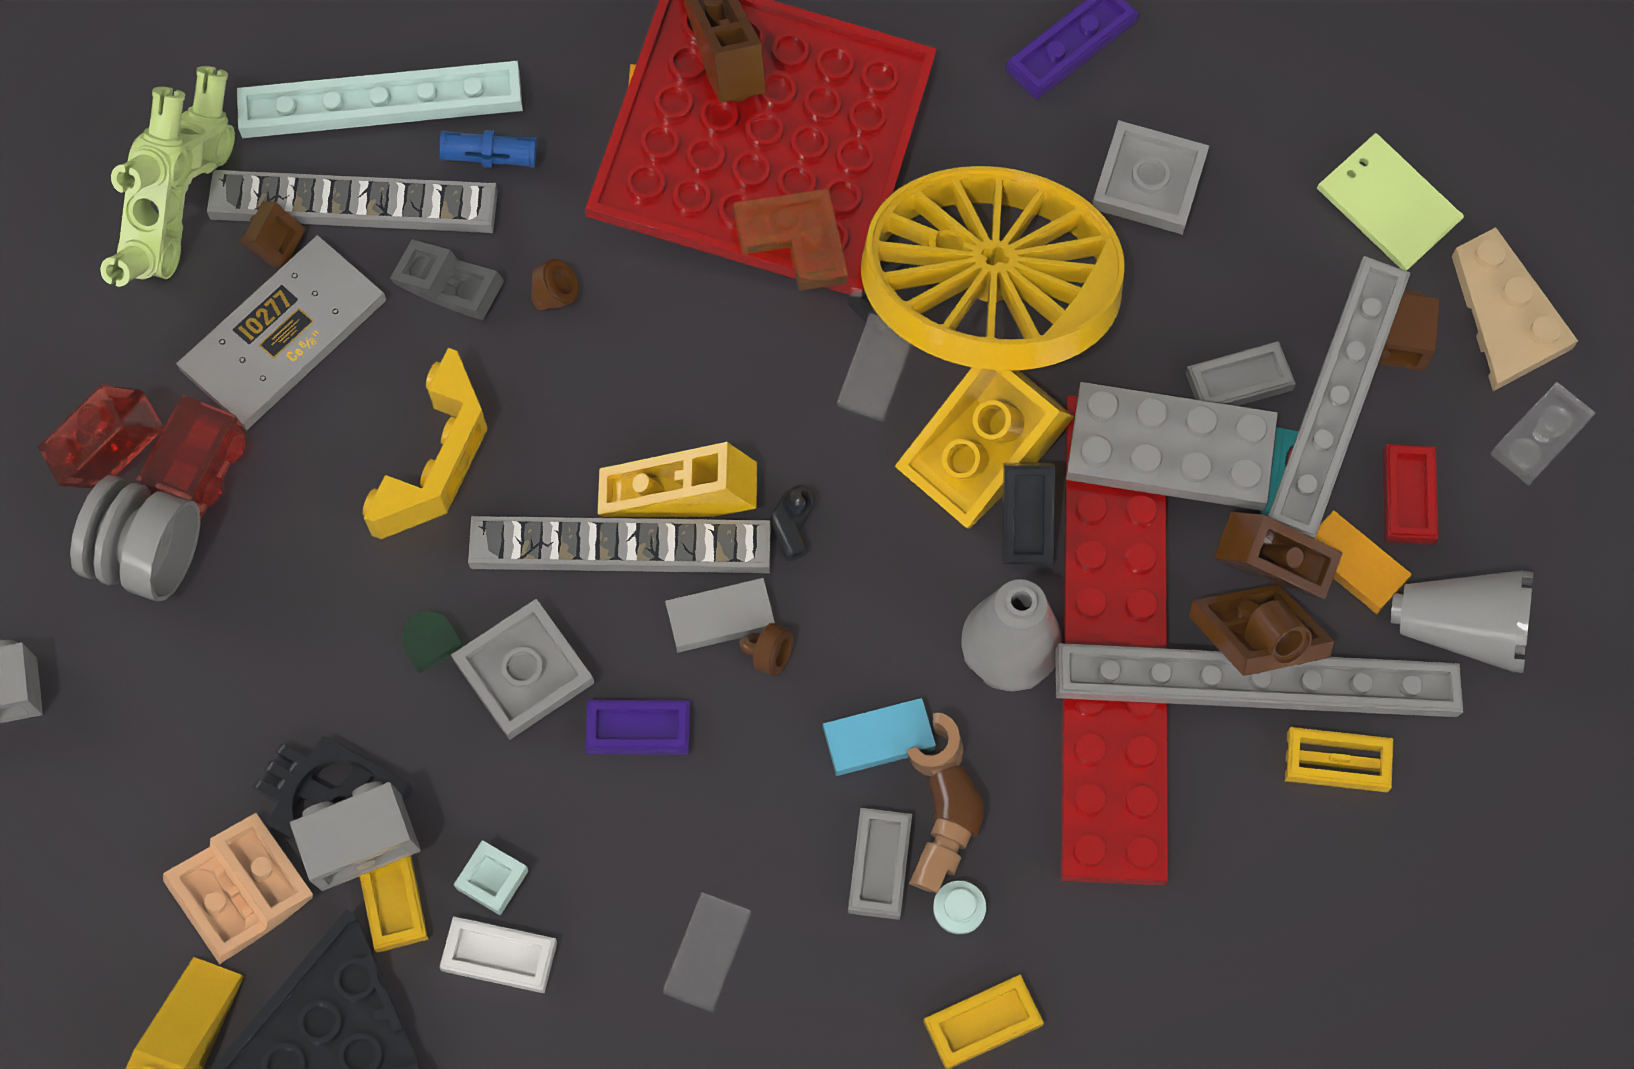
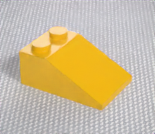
(980, 426)

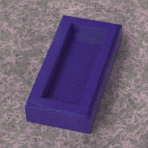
(638, 727)

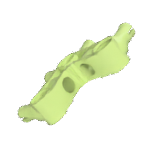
(160, 170)

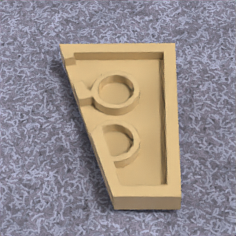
(1510, 310)

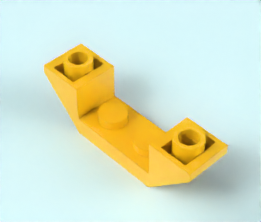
(402, 505)

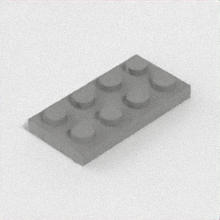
(1172, 446)

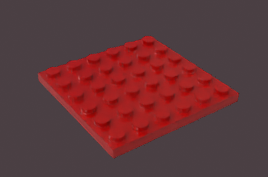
(829, 119)

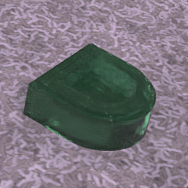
(429, 639)

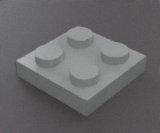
(1150, 177)
(522, 669)

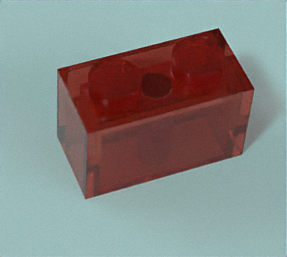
(100, 436)
(194, 453)

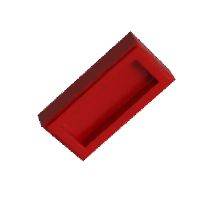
(1410, 494)

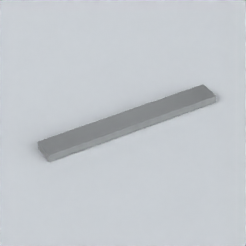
(1211, 679)

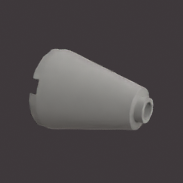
(1470, 616)
(1012, 637)

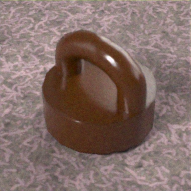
(553, 285)
(769, 648)

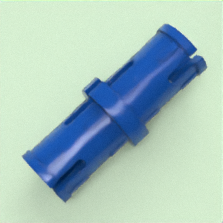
(488, 148)

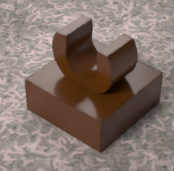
(272, 234)

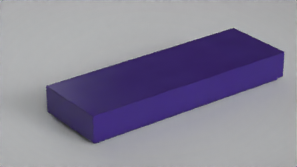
(1069, 44)

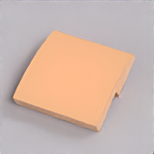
(237, 888)

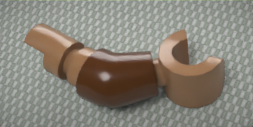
(956, 804)

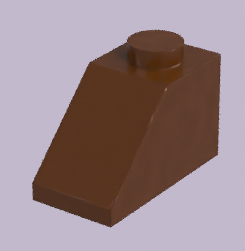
(1412, 333)
(1277, 554)

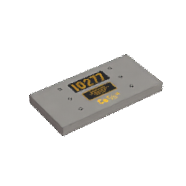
(281, 332)

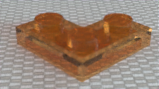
(796, 222)

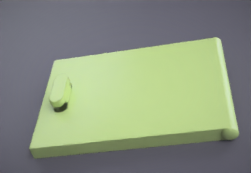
(1390, 202)

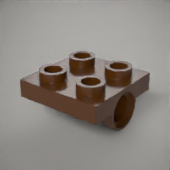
(1261, 629)

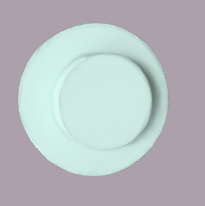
(959, 907)

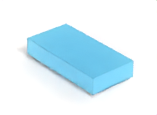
(878, 736)

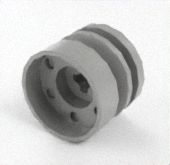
(135, 538)

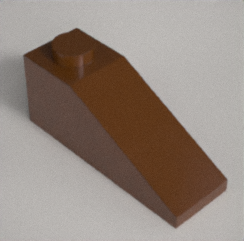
(727, 48)

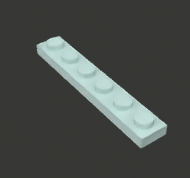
(379, 99)

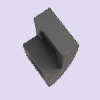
(446, 281)

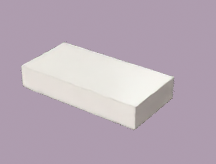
(498, 954)

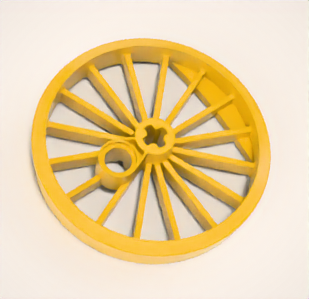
(994, 268)

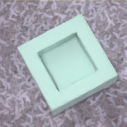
(491, 877)

